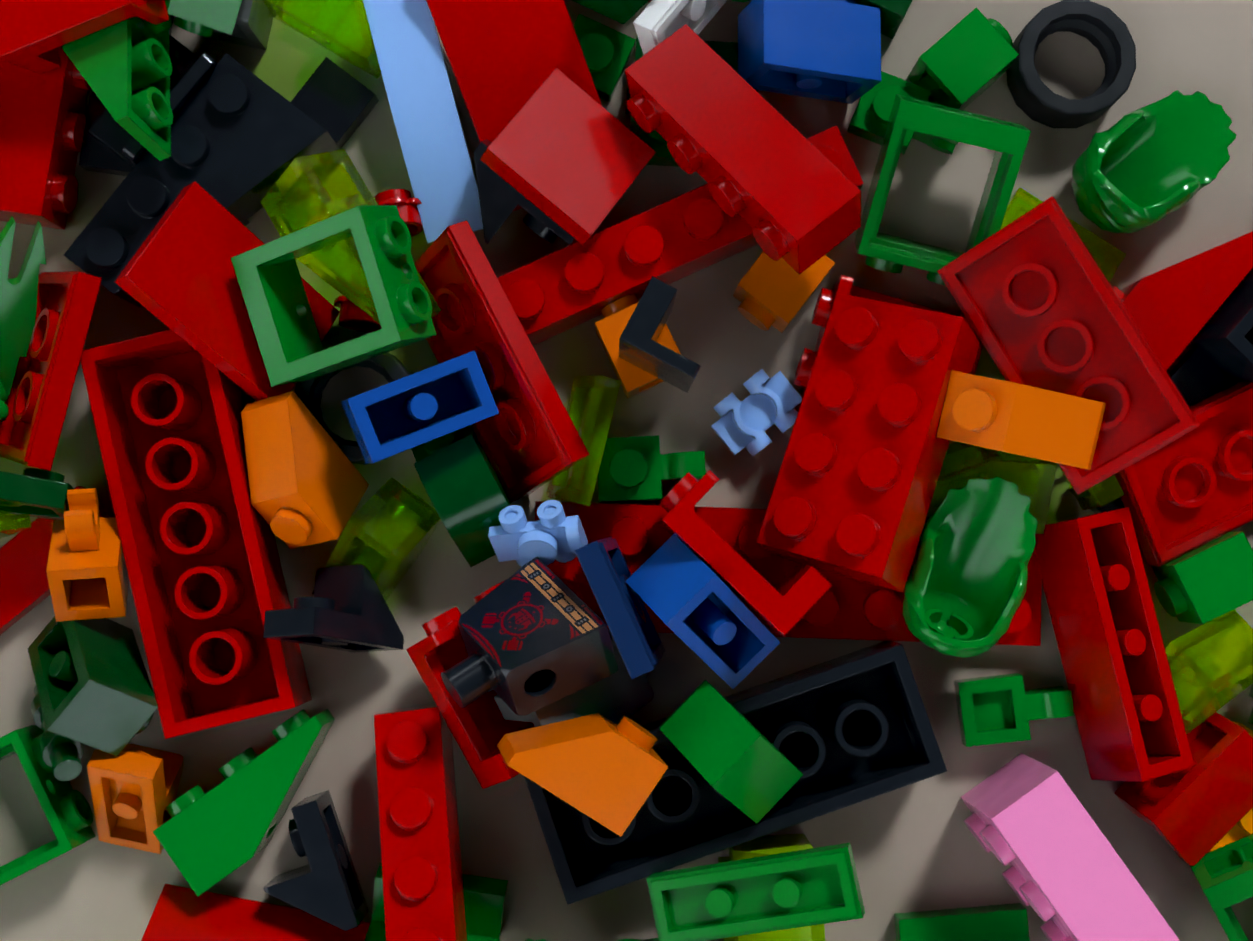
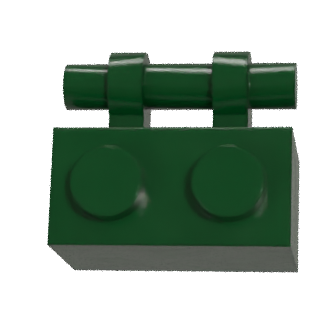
(87, 691)

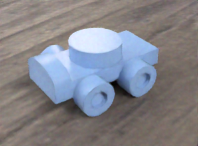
(746, 421)
(548, 538)

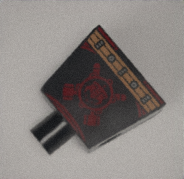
(530, 644)

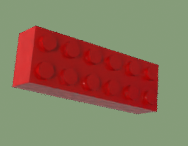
(189, 535)

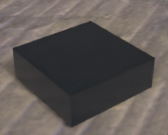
(335, 101)

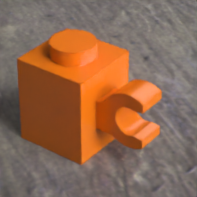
(86, 562)

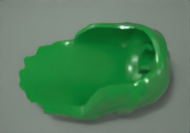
(1151, 162)
(970, 568)

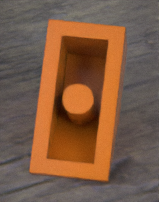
(1021, 420)
(298, 472)
(590, 765)

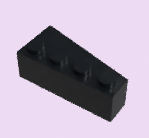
(229, 139)

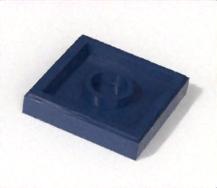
(621, 606)

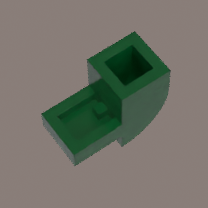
(462, 490)

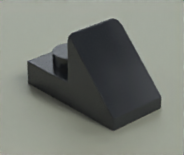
(500, 199)
(342, 615)
(329, 882)

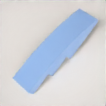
(425, 114)

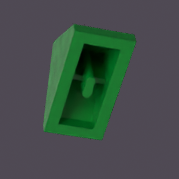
(730, 752)

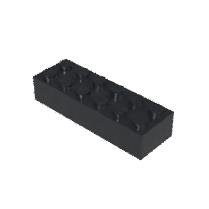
(843, 723)

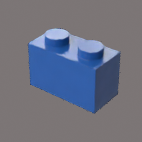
(810, 48)
(420, 407)
(702, 611)

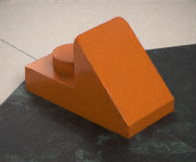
(132, 794)

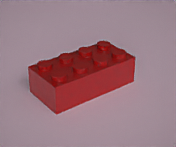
(867, 441)

